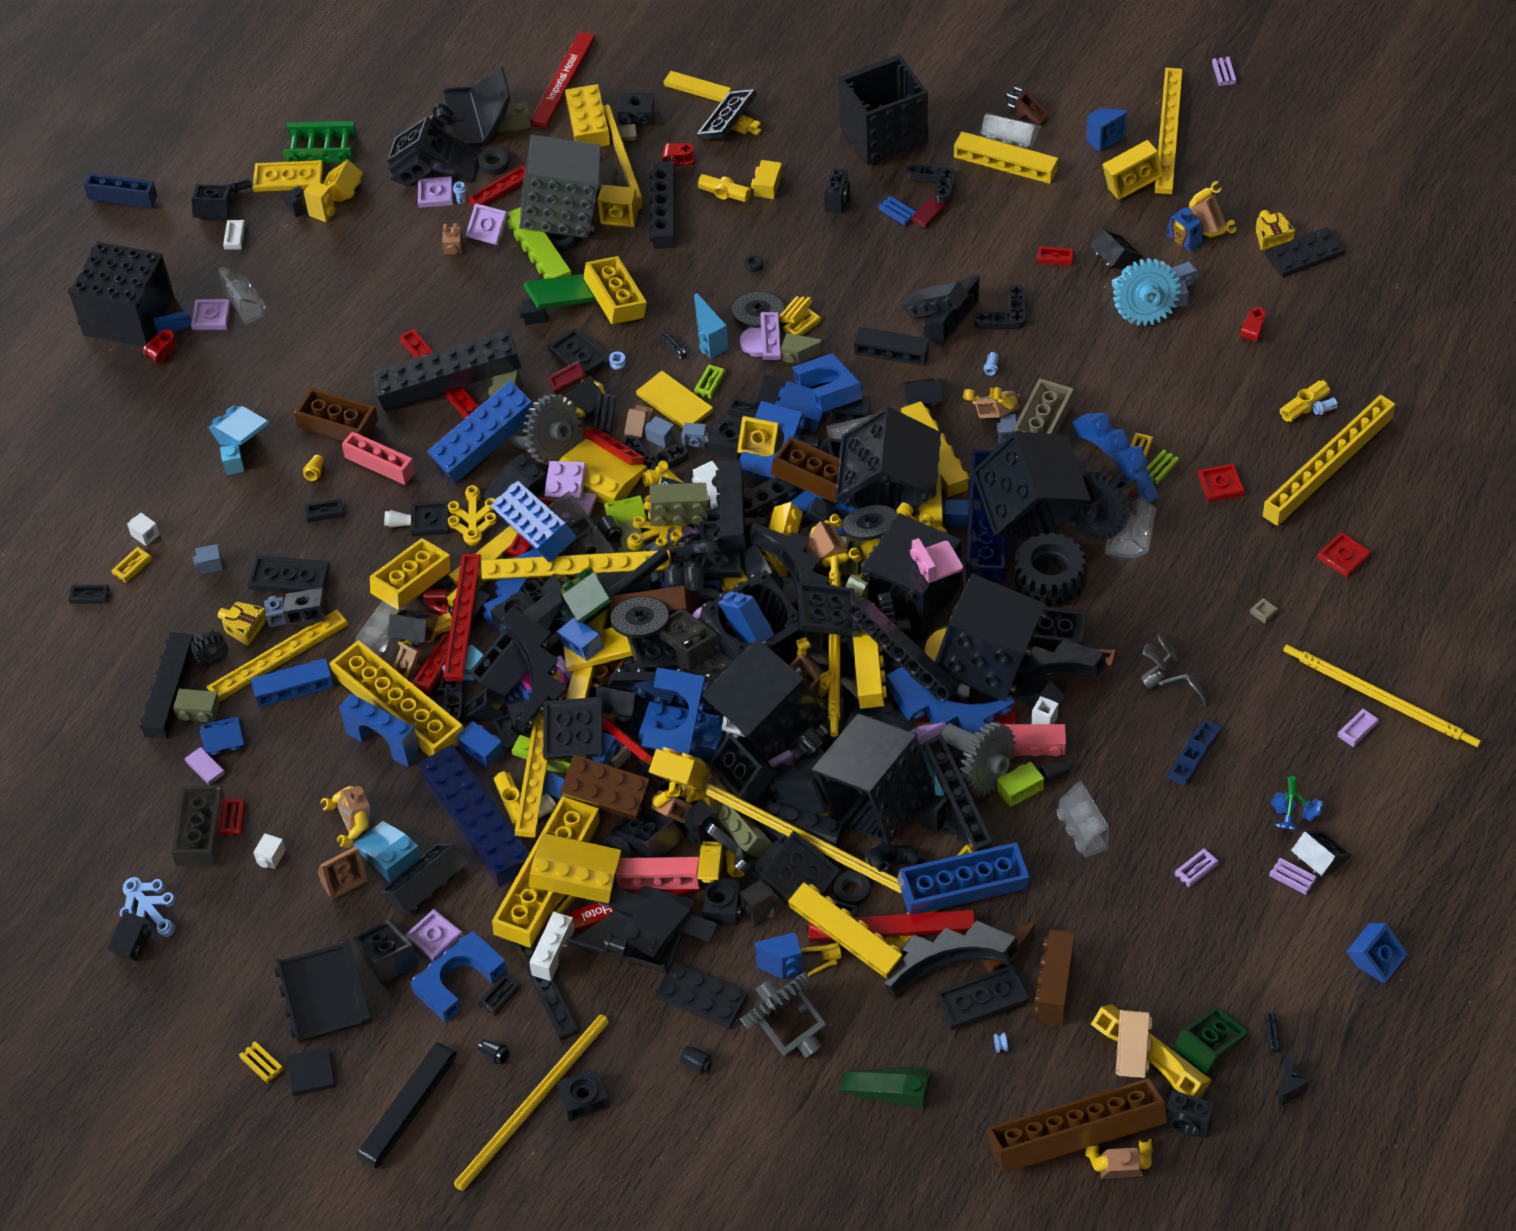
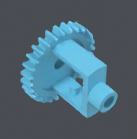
(1138, 283)

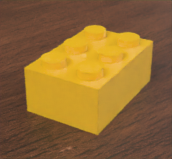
(1132, 169)

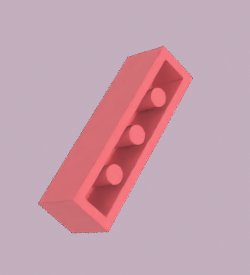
(378, 458)
(1039, 739)
(658, 873)

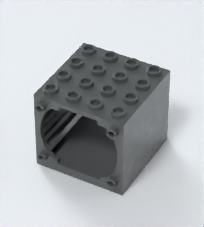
(560, 186)

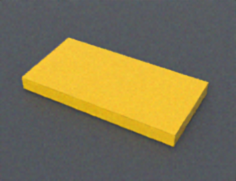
(286, 175)
(674, 400)
(615, 647)

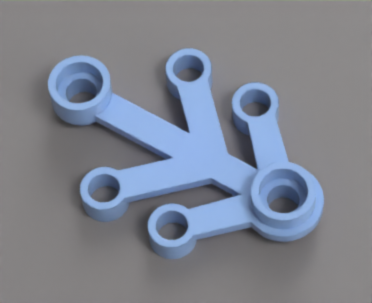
(146, 902)

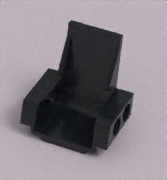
(429, 144)

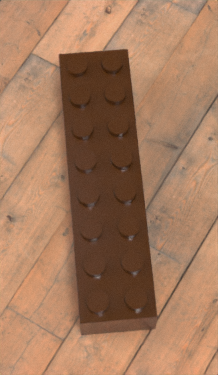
(1076, 1125)

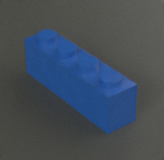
(291, 683)

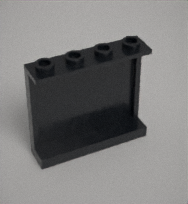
(322, 991)

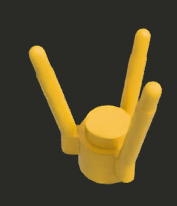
(829, 952)

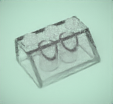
(1009, 130)
(241, 295)
(1136, 535)
(1083, 820)

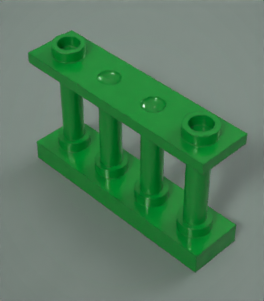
(320, 130)

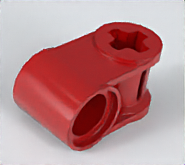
(678, 154)
(1253, 325)
(161, 346)

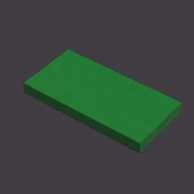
(559, 291)

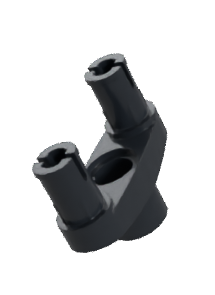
(891, 855)

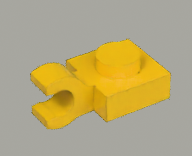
(747, 124)

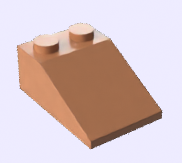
(342, 873)

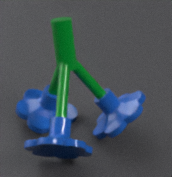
(1285, 804)

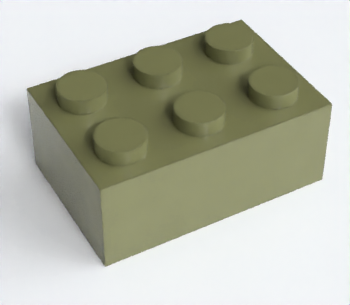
(678, 504)

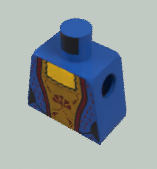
(1185, 229)

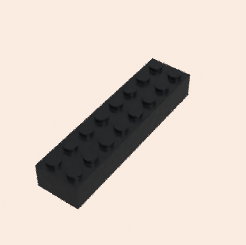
(446, 369)

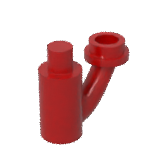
(434, 596)

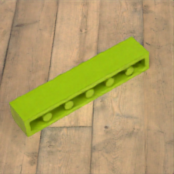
(539, 248)

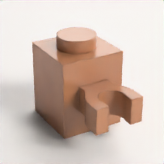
(452, 239)

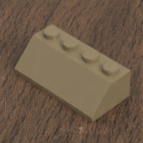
(1045, 408)

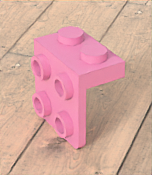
(936, 560)

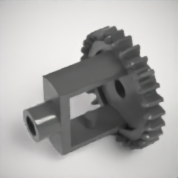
(550, 429)
(981, 755)
(771, 996)

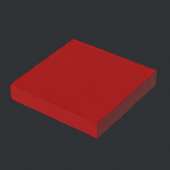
(1221, 482)
(1344, 554)

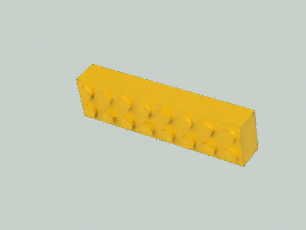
(387, 689)
(527, 907)

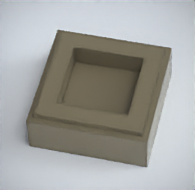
(627, 132)
(1264, 610)

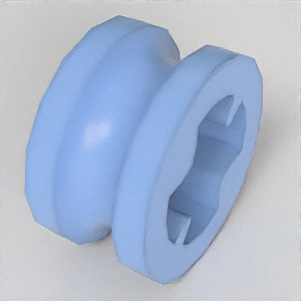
(617, 356)
(1000, 1042)

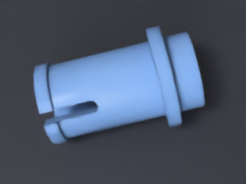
(459, 189)
(991, 366)
(1324, 406)

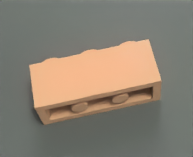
(1133, 1043)

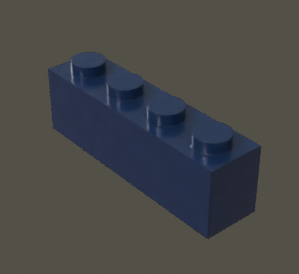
(120, 190)

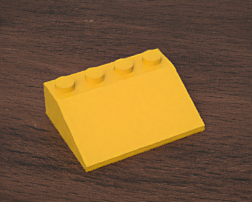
(605, 473)
(574, 868)

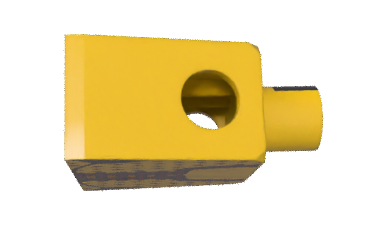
(1273, 230)
(243, 621)

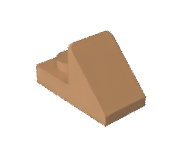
(637, 420)
(407, 660)

